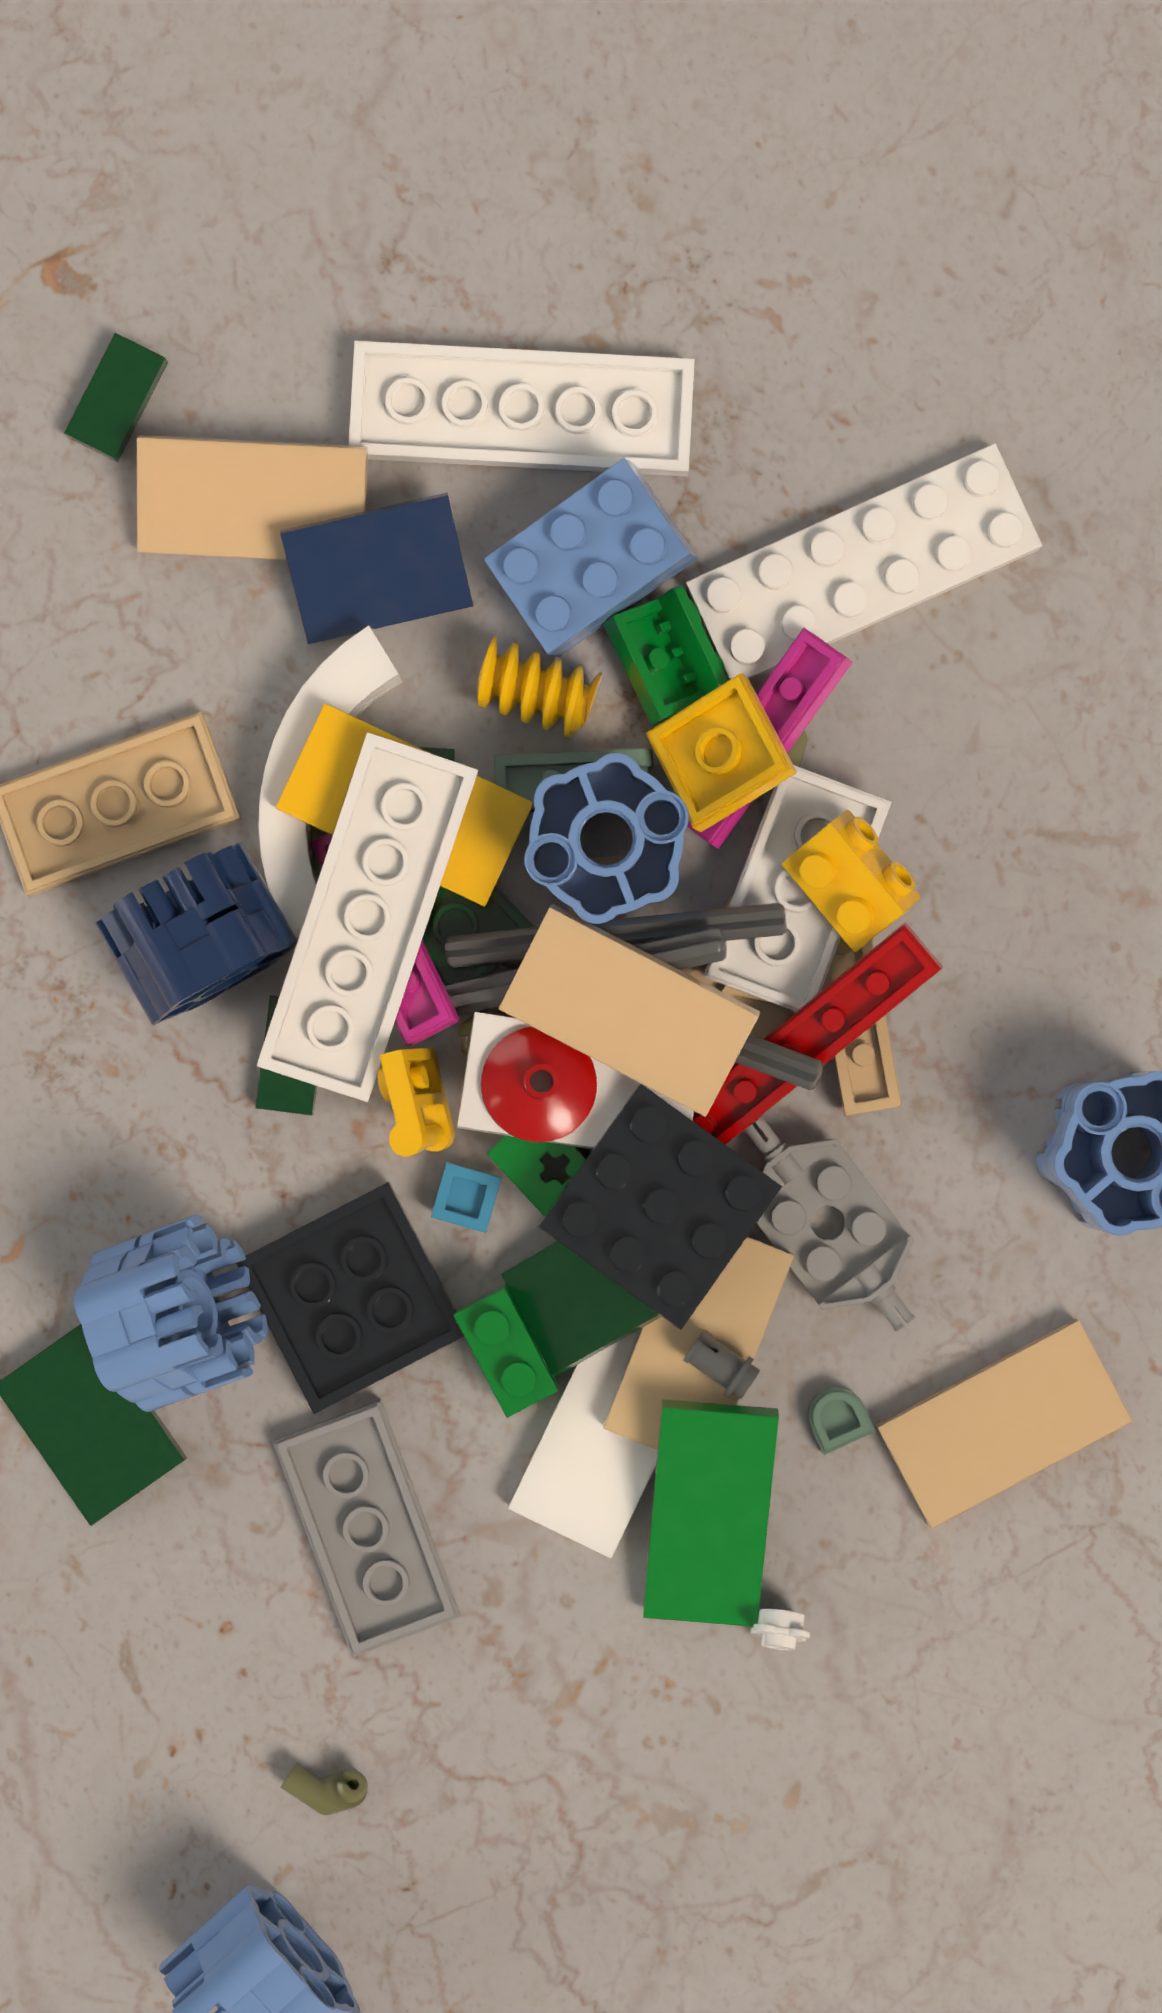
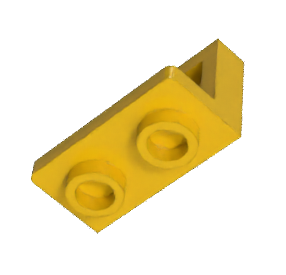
(852, 879)

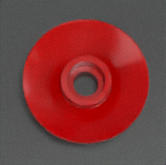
(518, 1106)

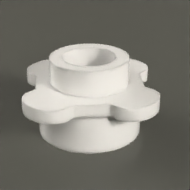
(780, 1629)

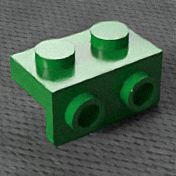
(666, 654)

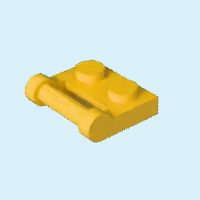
(414, 1083)

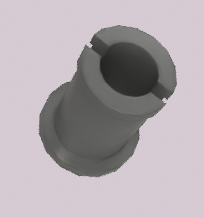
(722, 1365)

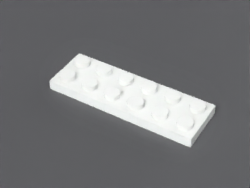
(521, 407)
(865, 563)
(367, 917)

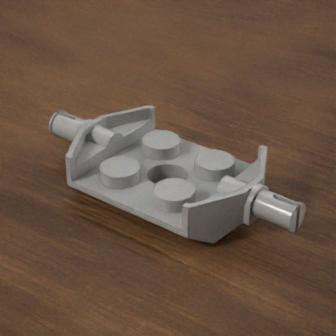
(868, 1250)

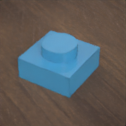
(466, 1197)

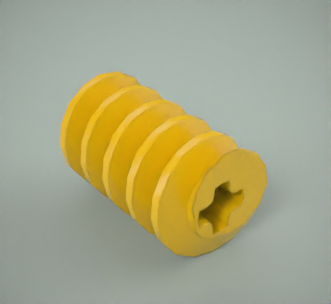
(536, 689)

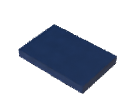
(377, 568)

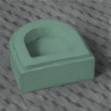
(838, 1418)

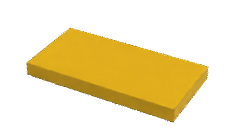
(323, 778)

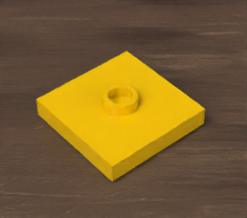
(721, 752)

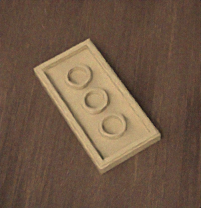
(240, 493)
(115, 804)
(629, 1010)
(731, 1312)
(1004, 1423)

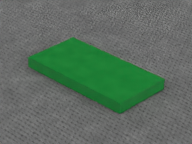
(710, 1512)

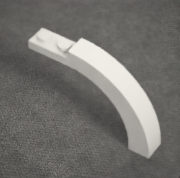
(349, 682)

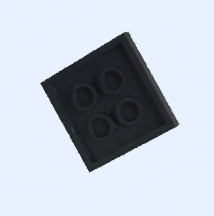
(659, 1206)
(352, 1297)

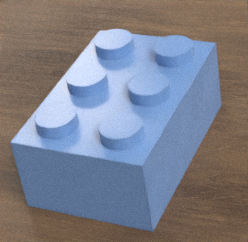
(590, 558)

